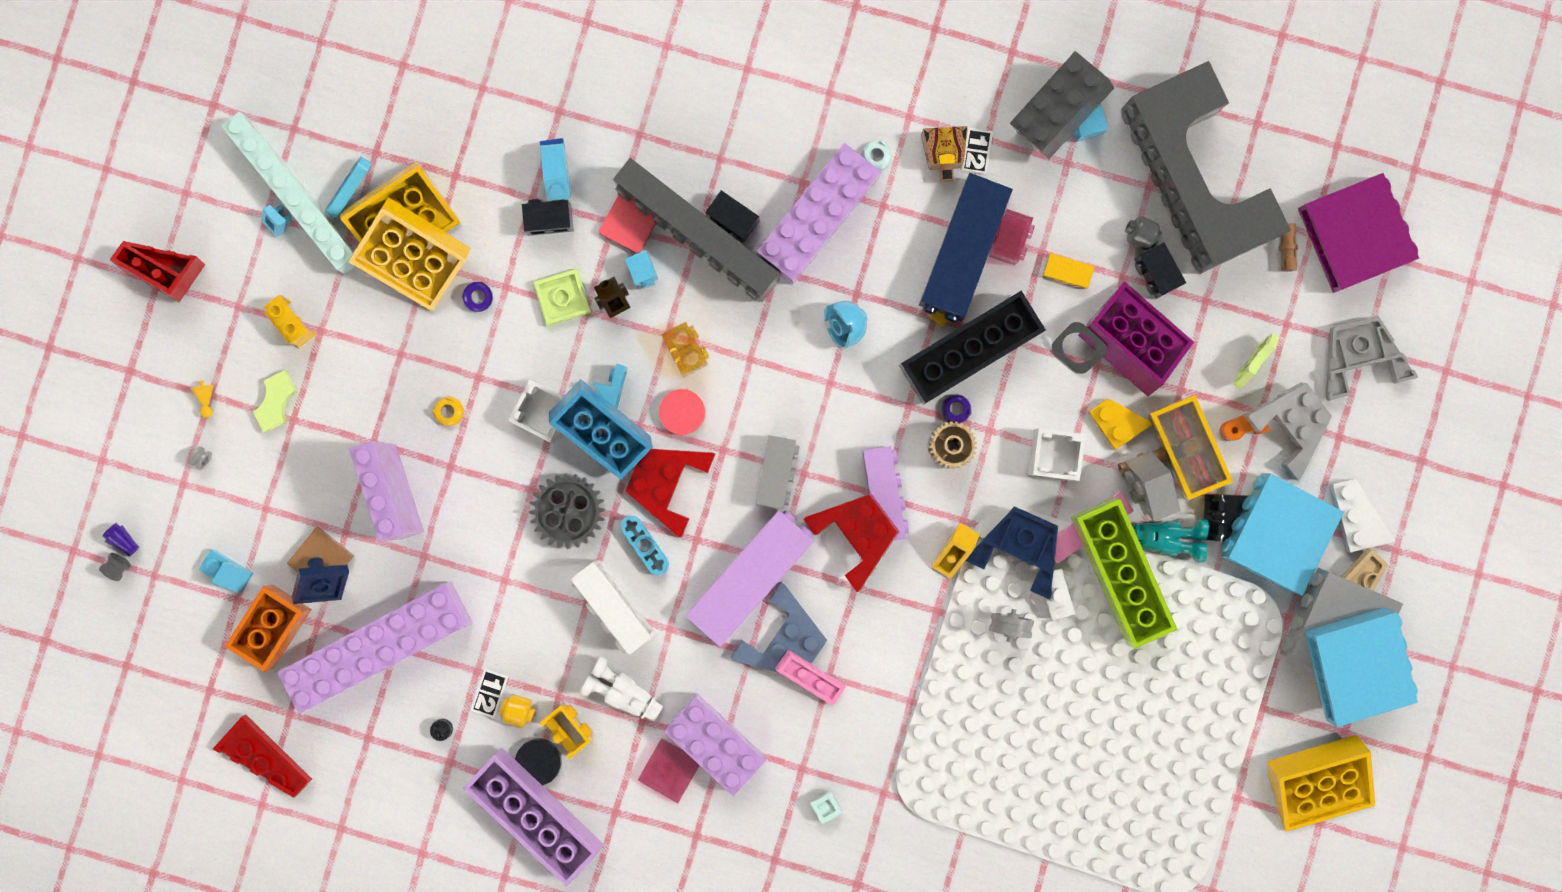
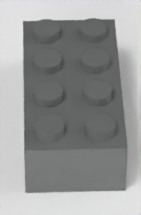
(1062, 105)

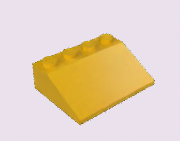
(410, 189)
(410, 254)
(1322, 782)

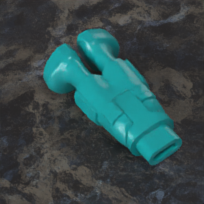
(1165, 536)

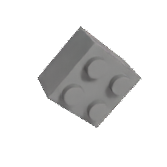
(1152, 486)

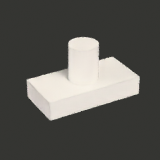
(1060, 601)

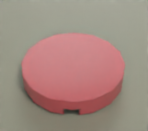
(682, 412)

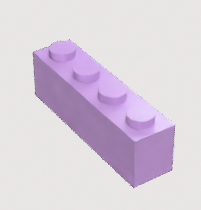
(884, 485)

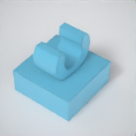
(274, 221)

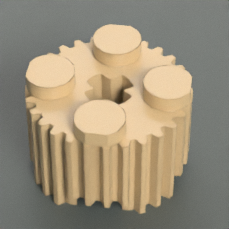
(948, 432)

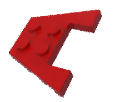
(657, 478)
(865, 528)

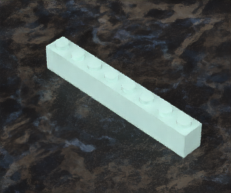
(290, 191)

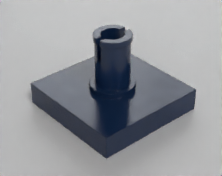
(319, 582)

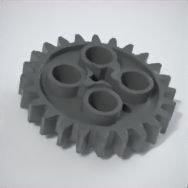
(546, 506)

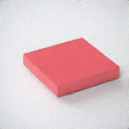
(627, 225)

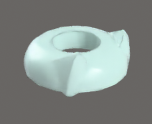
(880, 165)

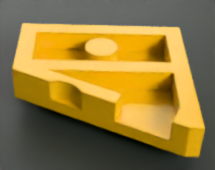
(1118, 422)

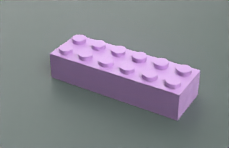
(818, 213)
(533, 816)

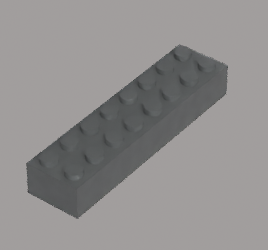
(695, 229)

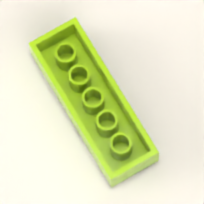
(1123, 572)

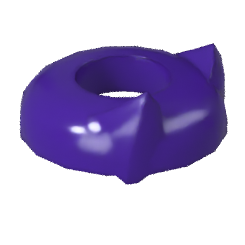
(467, 299)
(949, 416)

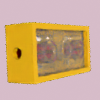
(1190, 447)

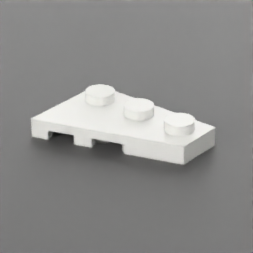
(1360, 521)

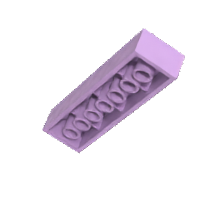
(374, 647)

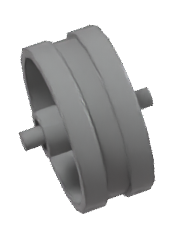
(1011, 625)

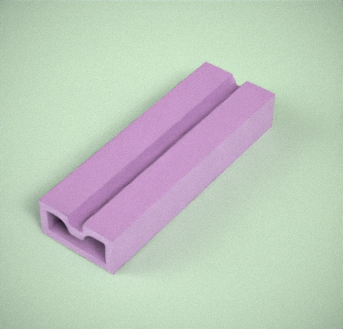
(750, 577)

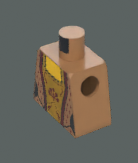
(944, 149)

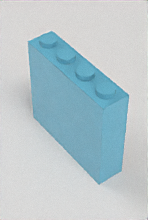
(1281, 533)
(1362, 666)

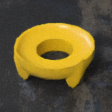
(458, 411)

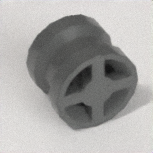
(114, 566)

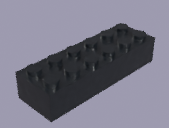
(972, 347)

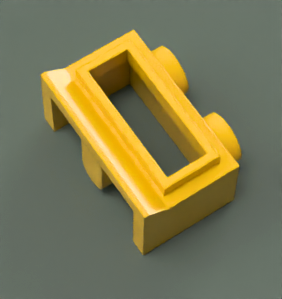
(287, 322)
(561, 735)

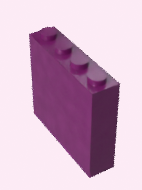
(1358, 232)

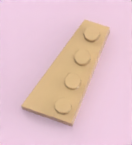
(1366, 569)

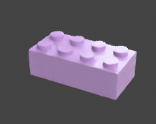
(715, 744)

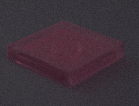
(669, 770)

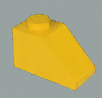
(955, 550)

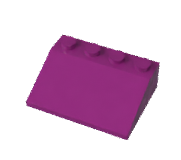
(1138, 339)

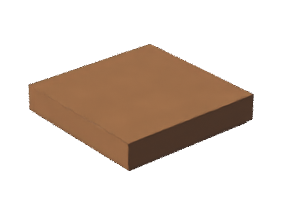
(323, 546)

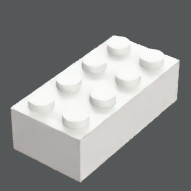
(612, 606)

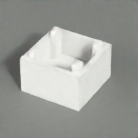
(533, 411)
(1056, 454)

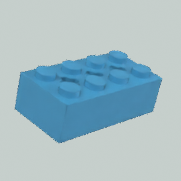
(615, 447)

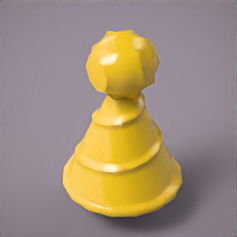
(203, 394)

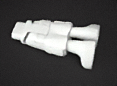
(623, 694)

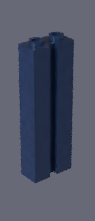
(965, 248)

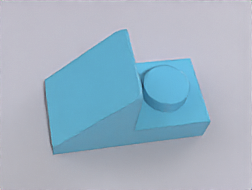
(613, 392)
(225, 571)

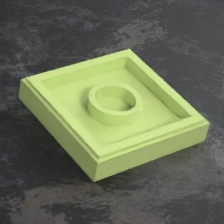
(562, 297)

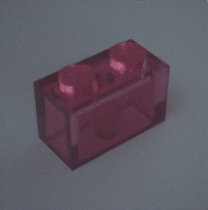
(1012, 237)

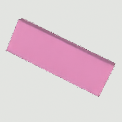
(810, 677)

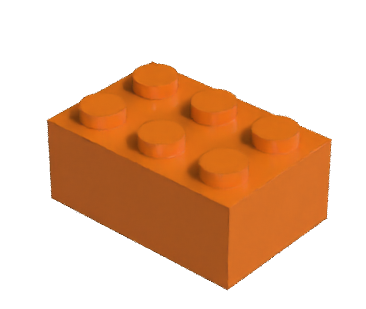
(267, 628)

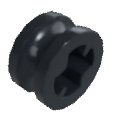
(436, 734)

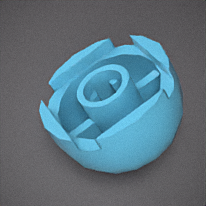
(847, 323)

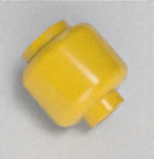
(517, 711)

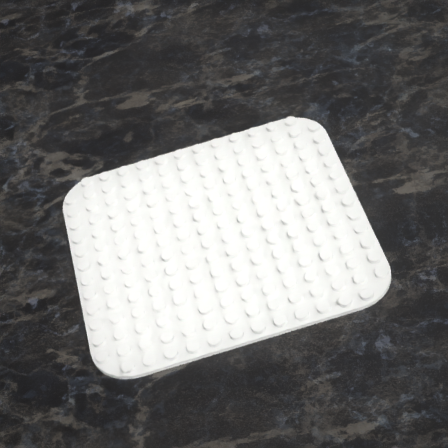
(1076, 737)

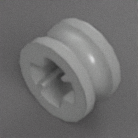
(200, 458)

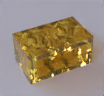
(680, 351)

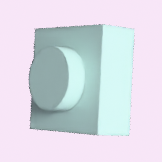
(826, 807)

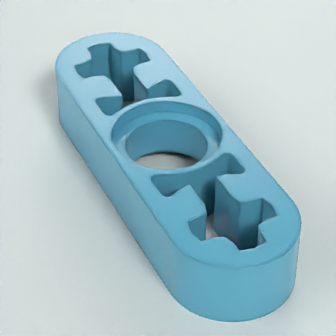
(348, 187)
(629, 534)

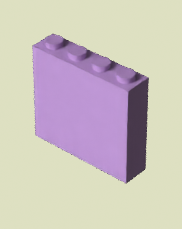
(386, 491)

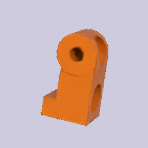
(1237, 427)

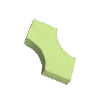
(1260, 354)
(272, 410)

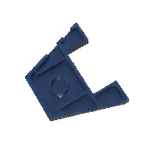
(1026, 539)

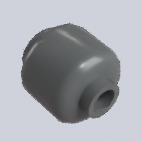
(1143, 233)

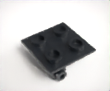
(1221, 513)

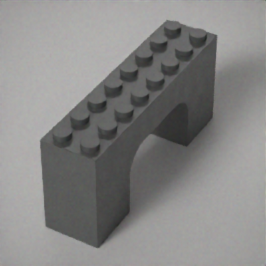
(1208, 227)

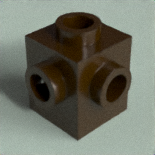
(612, 297)

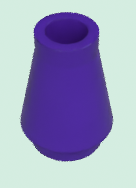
(120, 539)

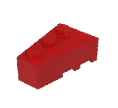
(160, 269)

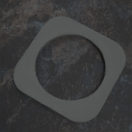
(1077, 327)

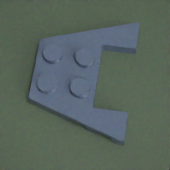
(796, 634)

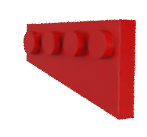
(257, 751)

